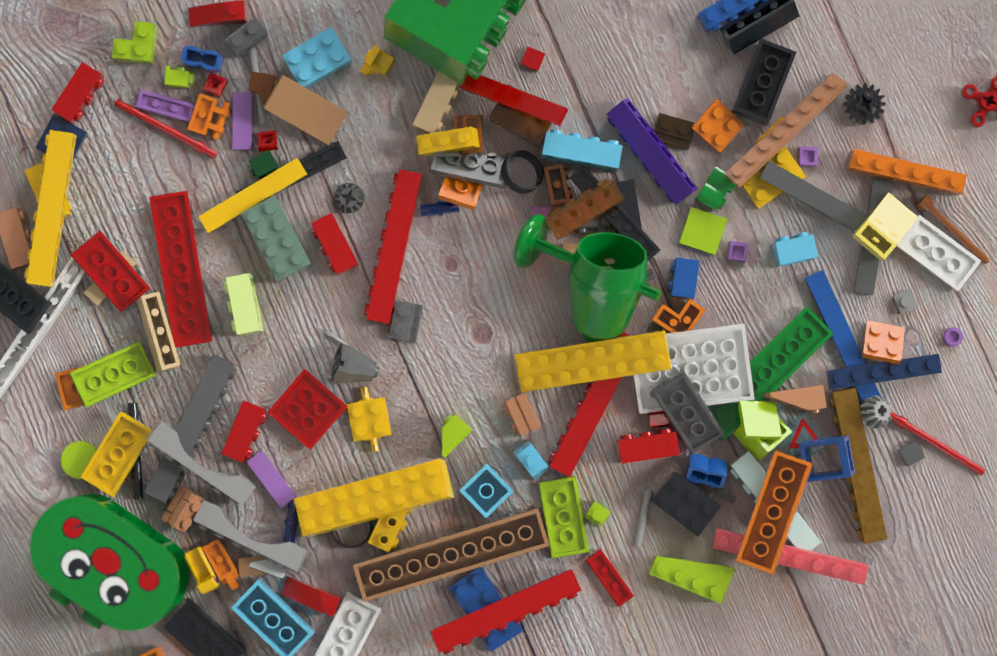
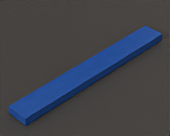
(838, 325)

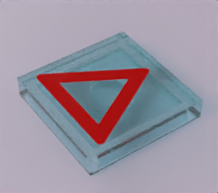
(802, 430)

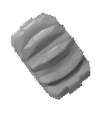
(876, 412)

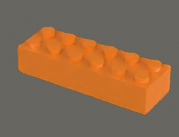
(774, 512)

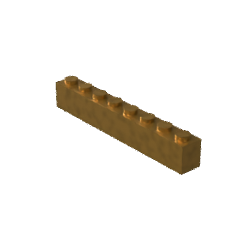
(862, 483)

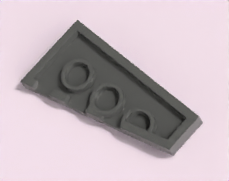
(471, 167)

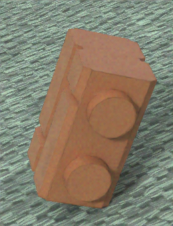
(521, 414)
(182, 509)

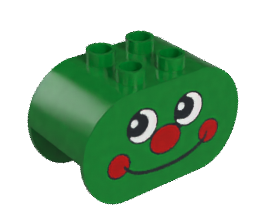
(108, 563)

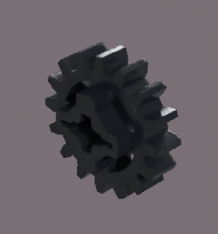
(862, 97)

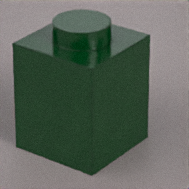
(263, 165)

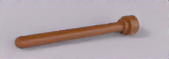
(927, 205)

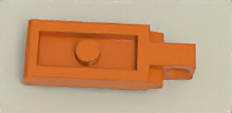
(222, 563)

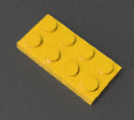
(116, 454)

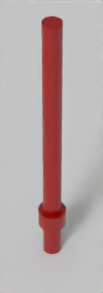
(198, 146)
(902, 422)

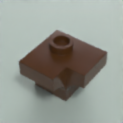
(262, 84)

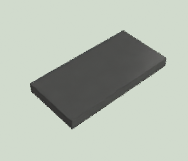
(688, 412)

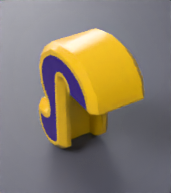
(201, 570)

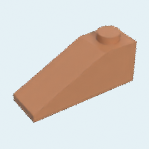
(802, 399)

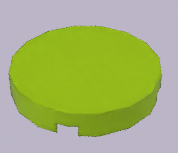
(76, 458)

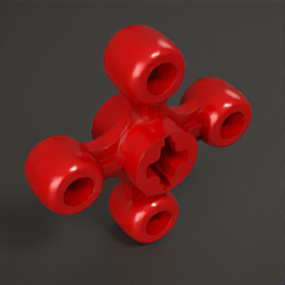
(980, 98)

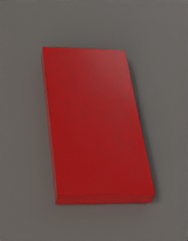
(110, 271)

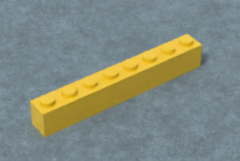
(51, 208)

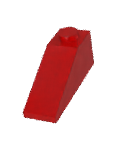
(218, 14)
(311, 596)

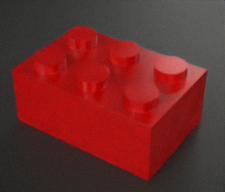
(647, 446)

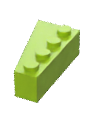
(698, 577)

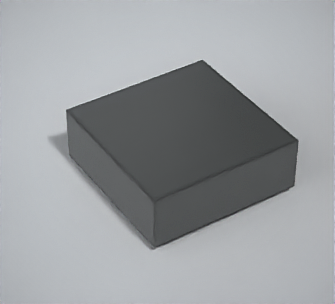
(911, 453)

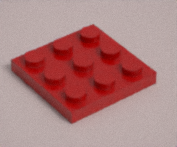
(307, 409)

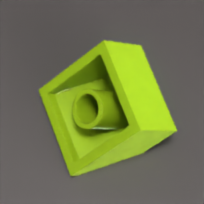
(453, 433)
(762, 447)

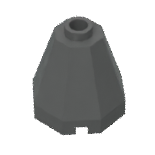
(352, 366)

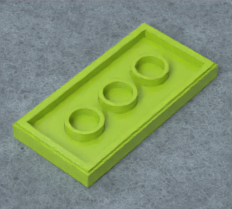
(112, 374)
(563, 517)

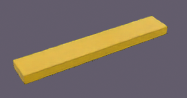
(253, 195)

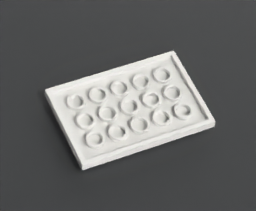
(712, 359)

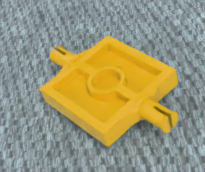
(369, 419)

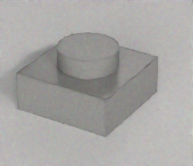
(905, 301)

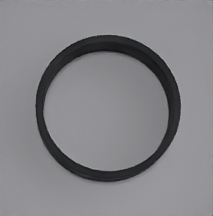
(535, 163)
(355, 546)

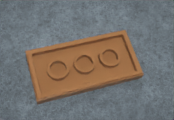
(305, 109)

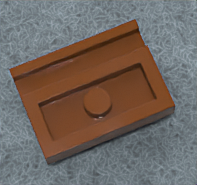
(471, 121)

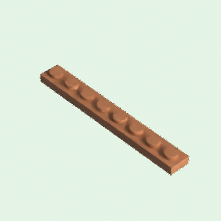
(785, 130)

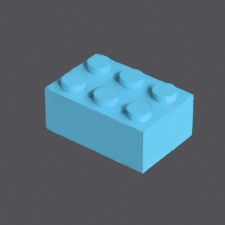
(317, 58)

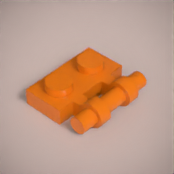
(203, 114)

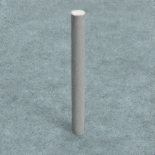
(255, 68)

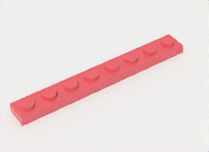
(801, 559)

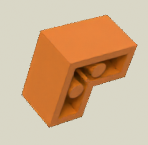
(680, 322)

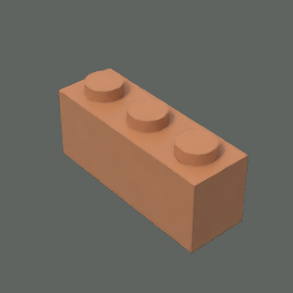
(15, 237)

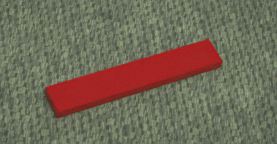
(516, 99)

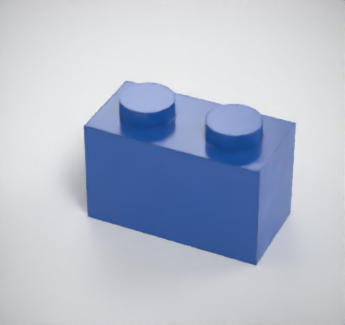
(684, 278)

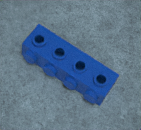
(724, 11)

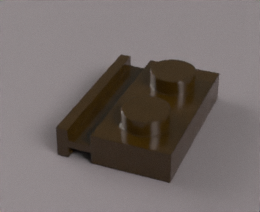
(674, 131)

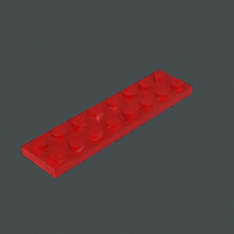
(180, 269)

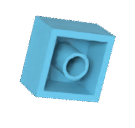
(795, 250)
(486, 490)

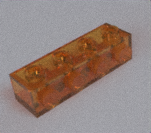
(584, 209)

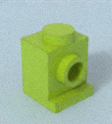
(178, 78)
(597, 513)

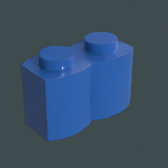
(196, 59)
(706, 470)

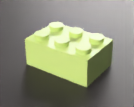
(243, 304)

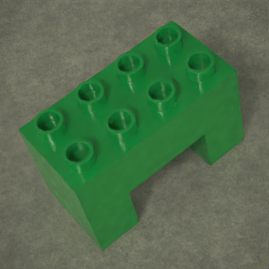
(450, 37)

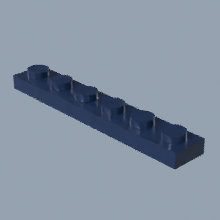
(883, 372)

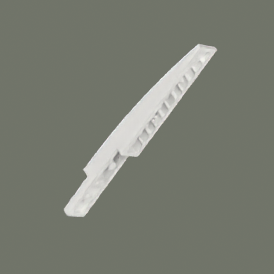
(26, 343)

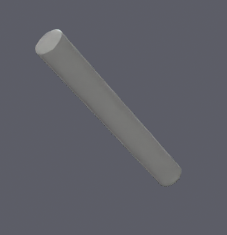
(643, 518)

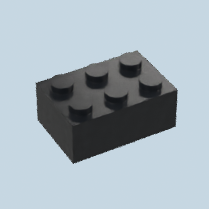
(685, 503)

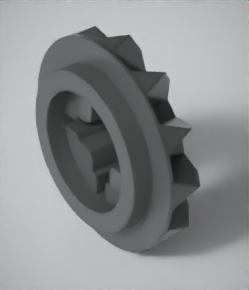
(352, 206)

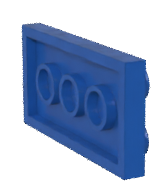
(477, 592)

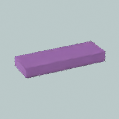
(164, 105)
(242, 120)
(271, 479)

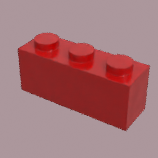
(78, 93)
(334, 244)
(244, 431)

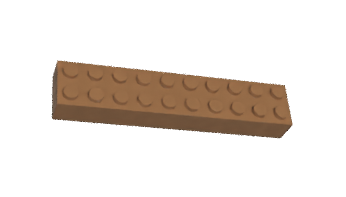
(450, 554)

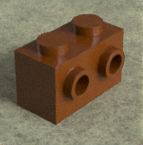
(556, 185)

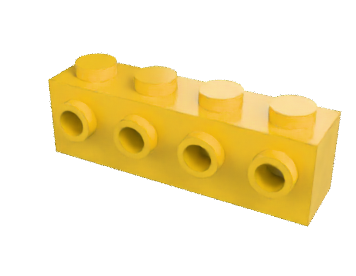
(387, 530)

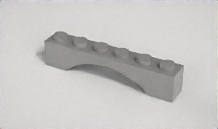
(232, 484)
(215, 518)

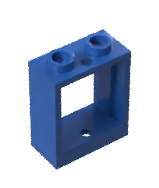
(844, 452)

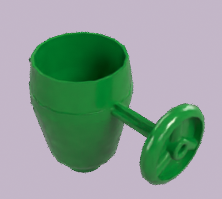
(599, 296)

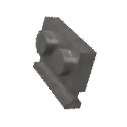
(406, 321)

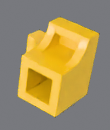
(377, 62)

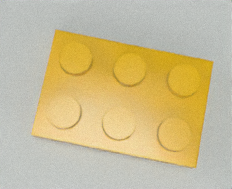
(763, 192)

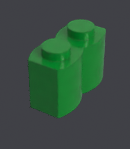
(715, 189)

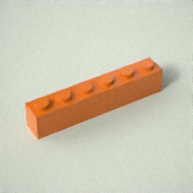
(906, 172)

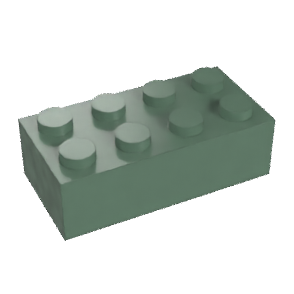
(276, 239)

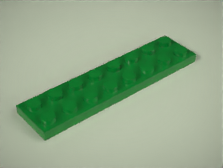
(777, 363)

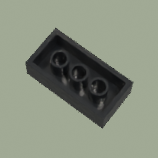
(763, 82)

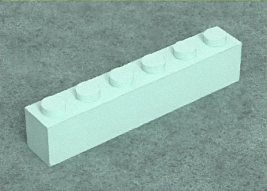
(753, 478)

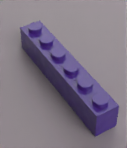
(651, 151)

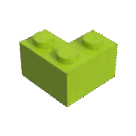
(139, 49)

